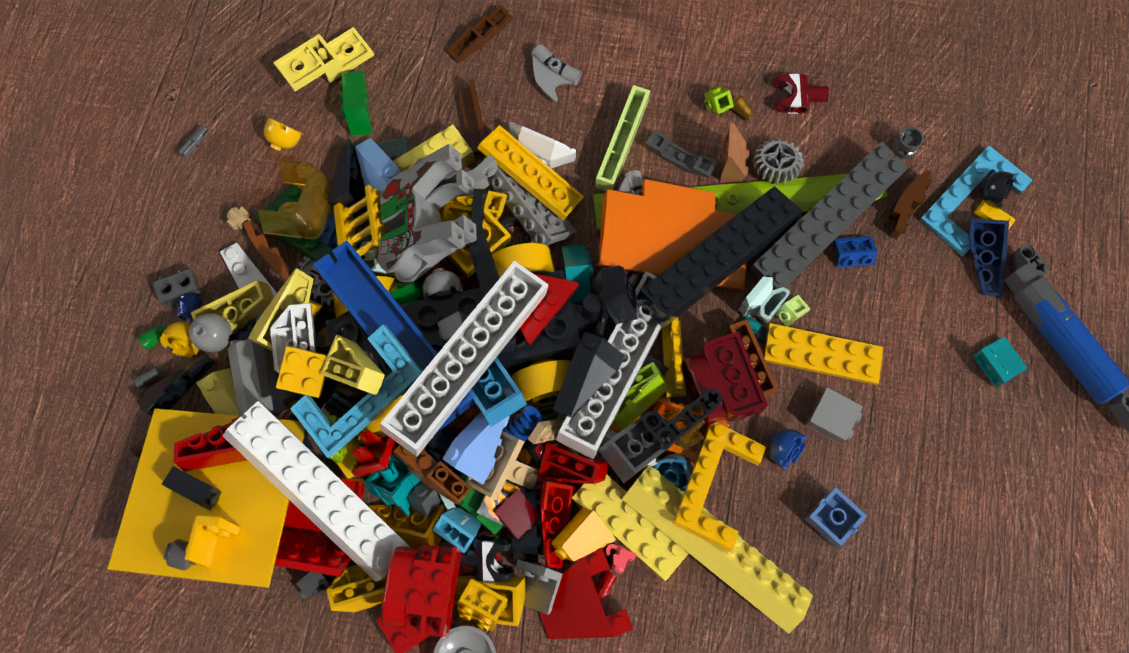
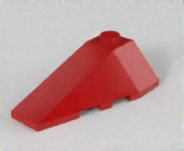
(554, 512)

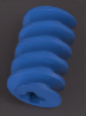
(523, 423)

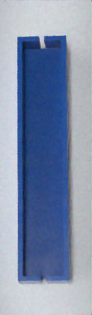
(374, 306)

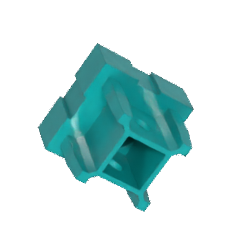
(393, 484)

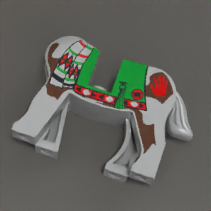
(412, 210)

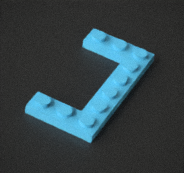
(936, 216)
(334, 437)

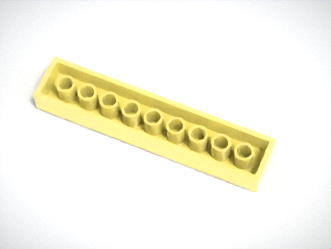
(741, 569)

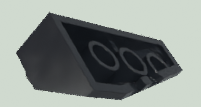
(347, 182)
(590, 368)

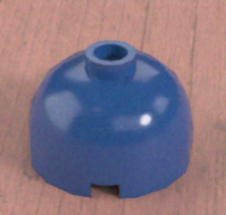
(786, 446)

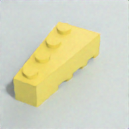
(240, 305)

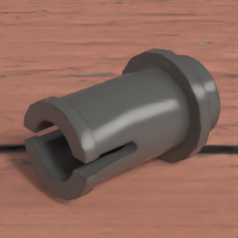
(146, 377)

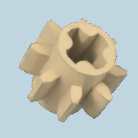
(238, 217)

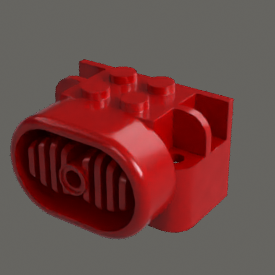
(421, 589)

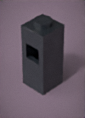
(191, 488)

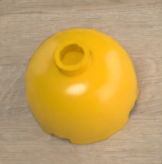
(280, 135)
(178, 338)

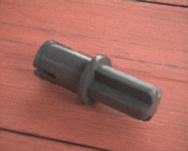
(193, 141)

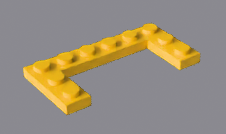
(689, 512)

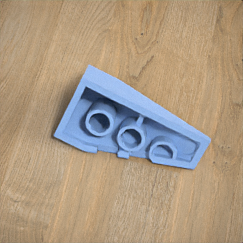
(375, 165)

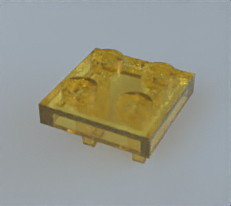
(692, 437)

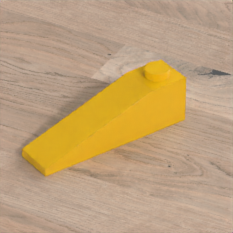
(511, 589)

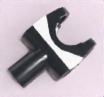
(483, 558)

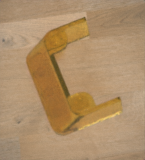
(311, 212)

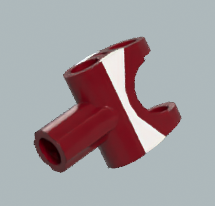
(799, 93)

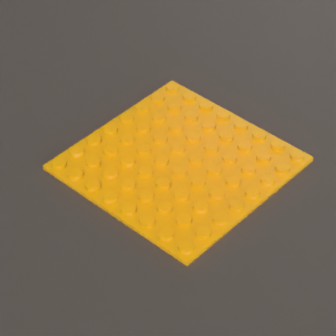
(160, 515)

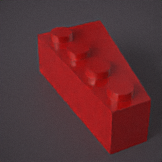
(206, 450)

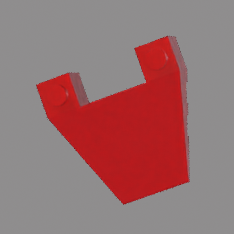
(577, 606)

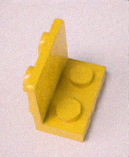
(204, 538)
(481, 605)

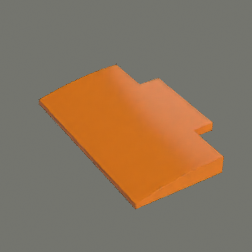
(659, 228)

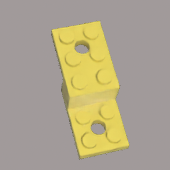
(323, 59)

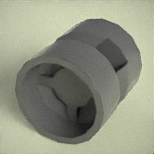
(907, 142)

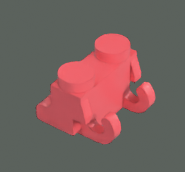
(620, 557)

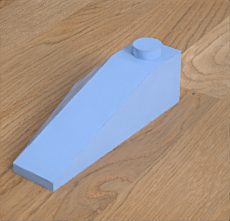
(475, 448)

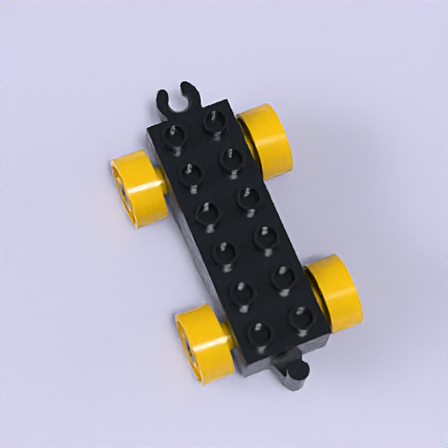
(538, 367)

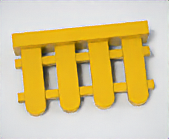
(673, 359)

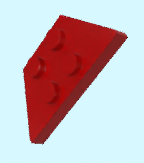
(556, 296)

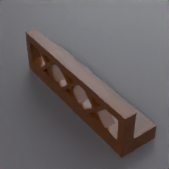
(472, 116)

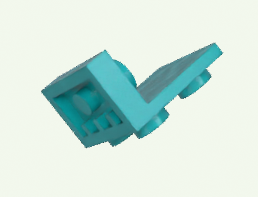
(999, 361)

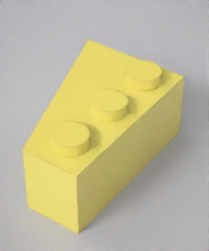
(352, 366)

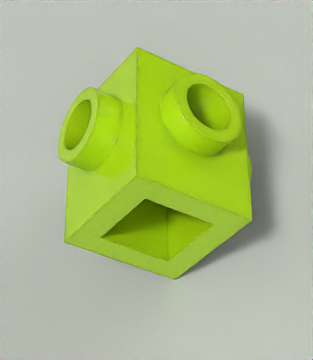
(718, 99)

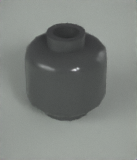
(175, 555)

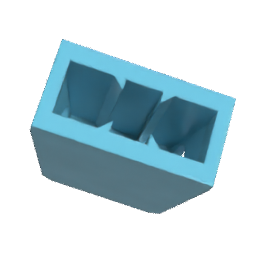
(457, 528)

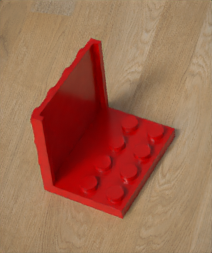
(308, 547)

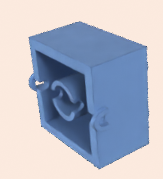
(835, 517)

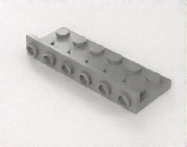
(532, 214)

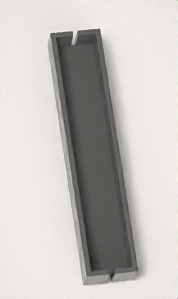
(829, 217)

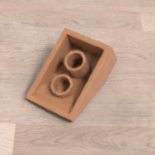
(734, 156)

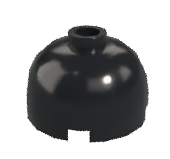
(997, 188)

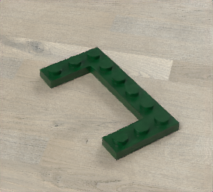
(311, 248)

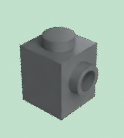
(424, 499)

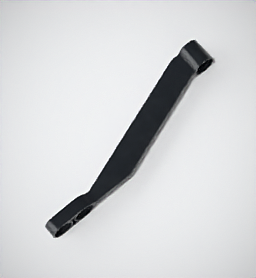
(483, 259)

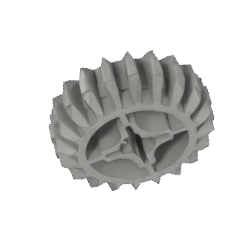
(778, 161)

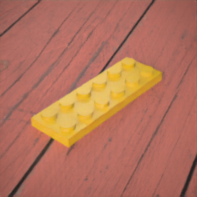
(531, 172)
(823, 354)

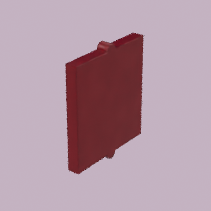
(517, 513)

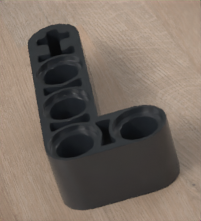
(685, 416)

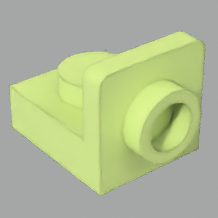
(792, 310)

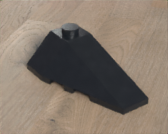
(172, 388)

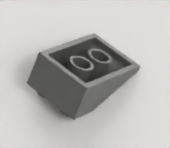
(631, 449)

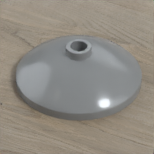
(465, 640)

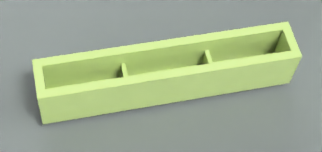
(622, 138)

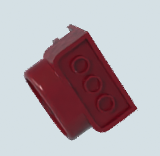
(728, 369)

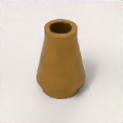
(742, 107)

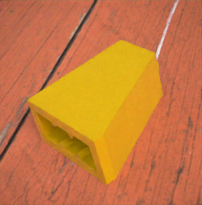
(582, 536)

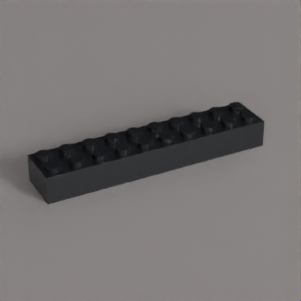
(718, 256)

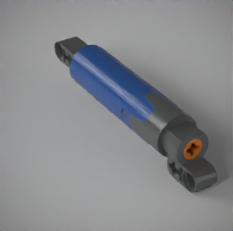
(1067, 333)

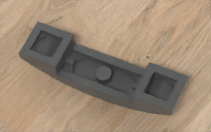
(680, 157)

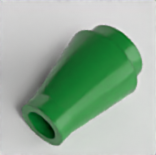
(151, 337)

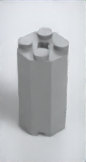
(250, 375)

